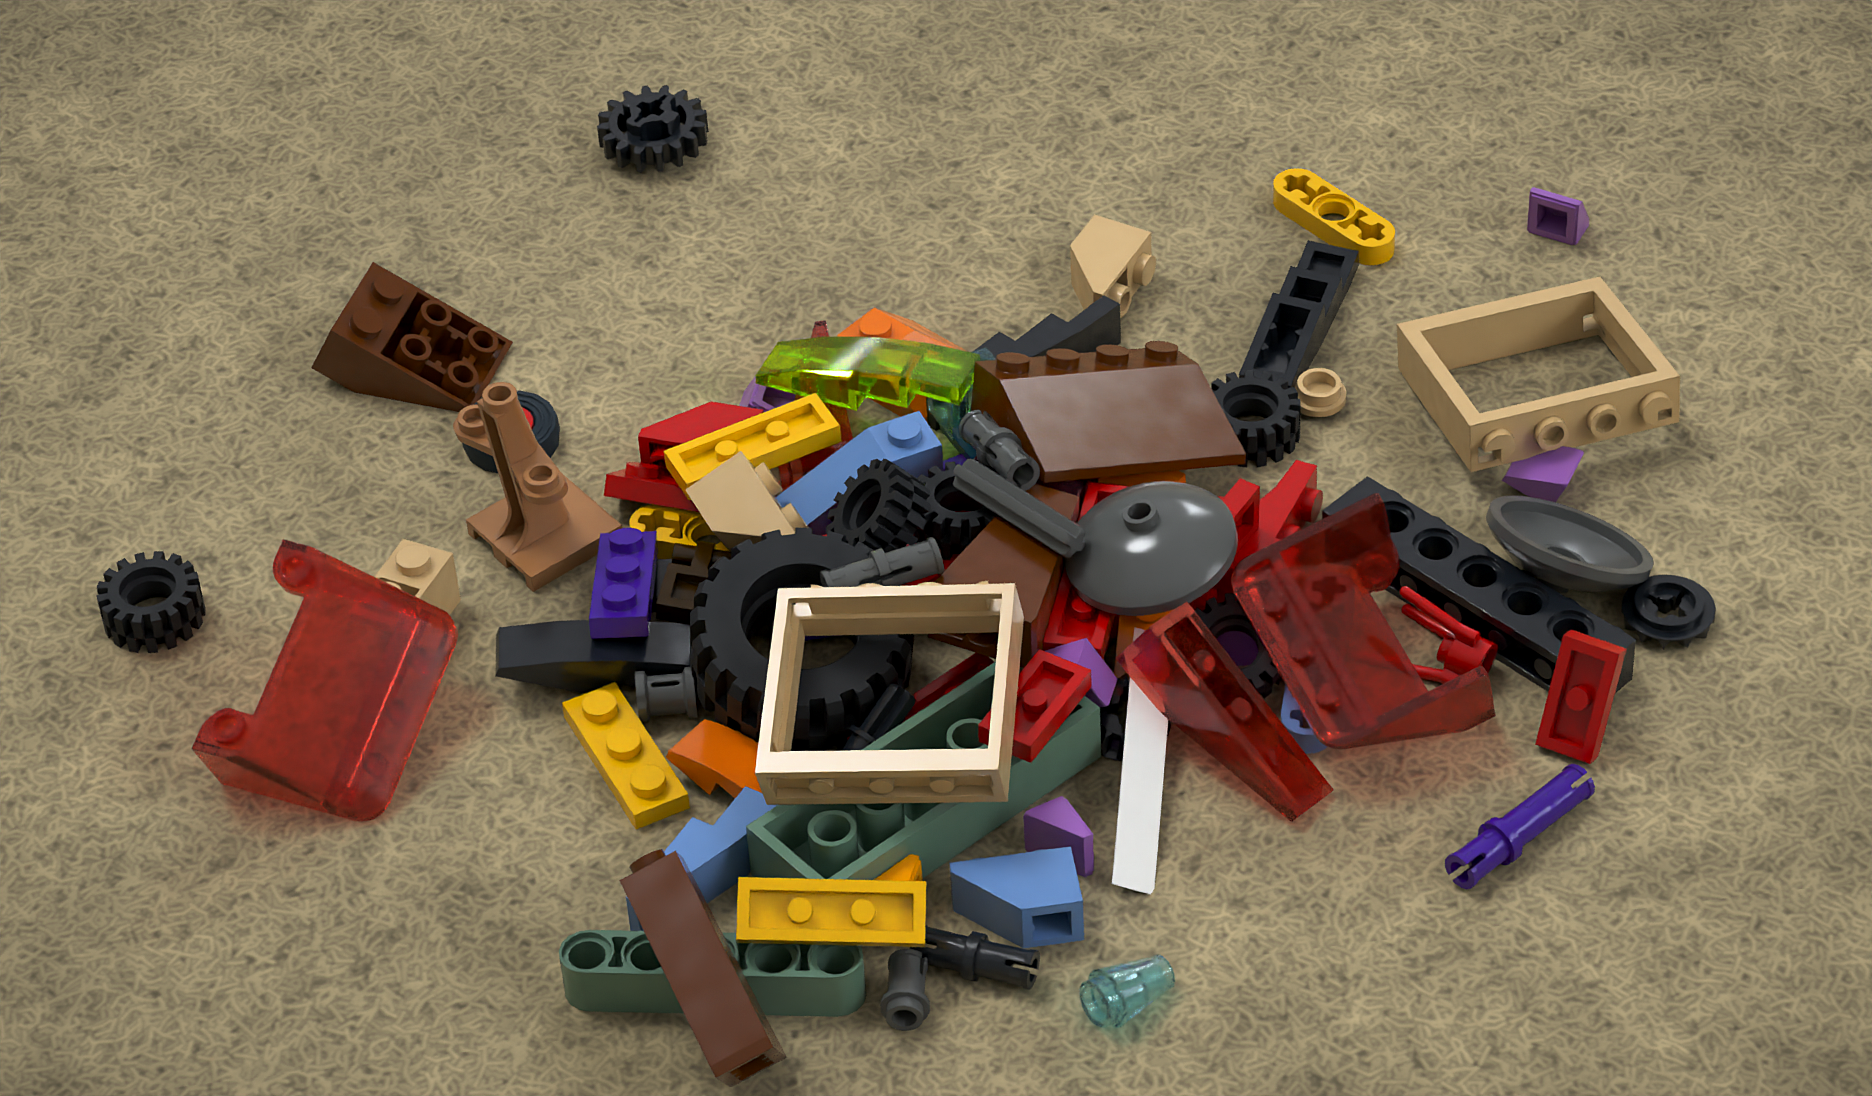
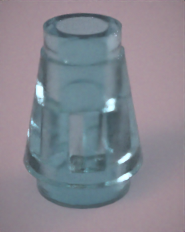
(1125, 990)

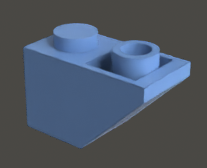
(1022, 896)

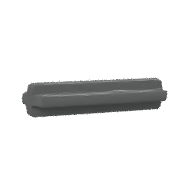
(1019, 508)

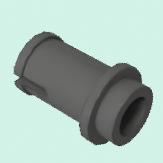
(905, 1000)

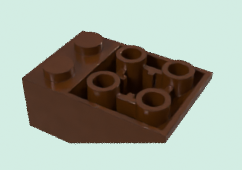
(409, 346)

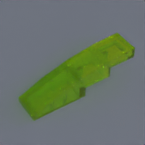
(872, 367)

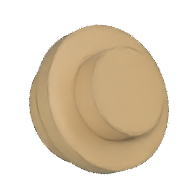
(1320, 392)

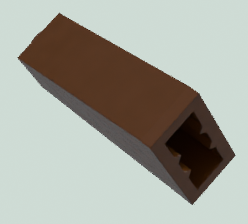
(1011, 556)
(701, 968)

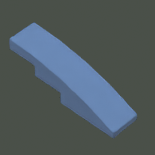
(717, 851)

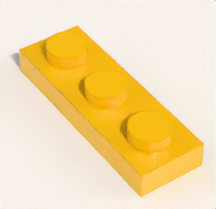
(767, 438)
(625, 755)
(831, 912)

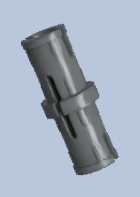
(999, 449)
(889, 568)

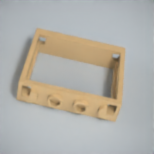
(1525, 324)
(887, 775)

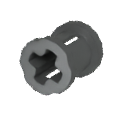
(666, 694)

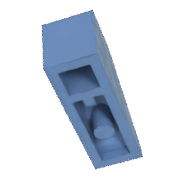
(903, 441)

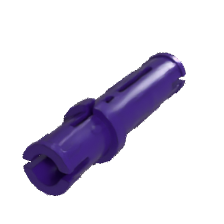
(1503, 838)

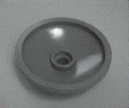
(1567, 545)
(1152, 548)

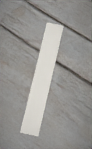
(1140, 792)

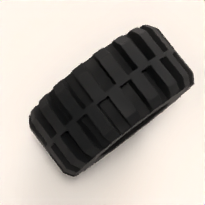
(743, 599)

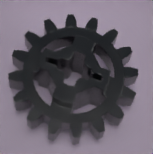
(652, 128)

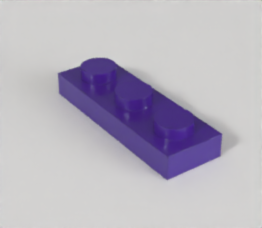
(623, 584)

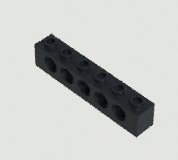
(1484, 590)

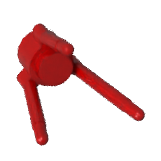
(1461, 645)

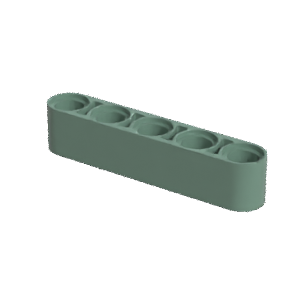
(623, 975)

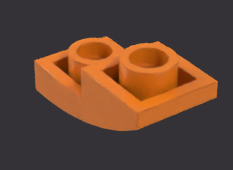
(717, 757)

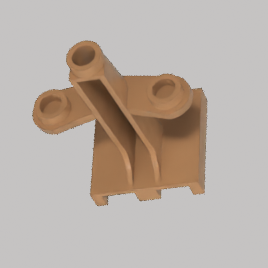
(544, 519)

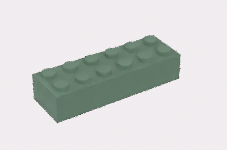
(872, 838)

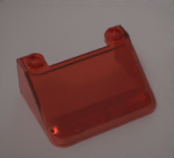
(1334, 644)
(340, 694)

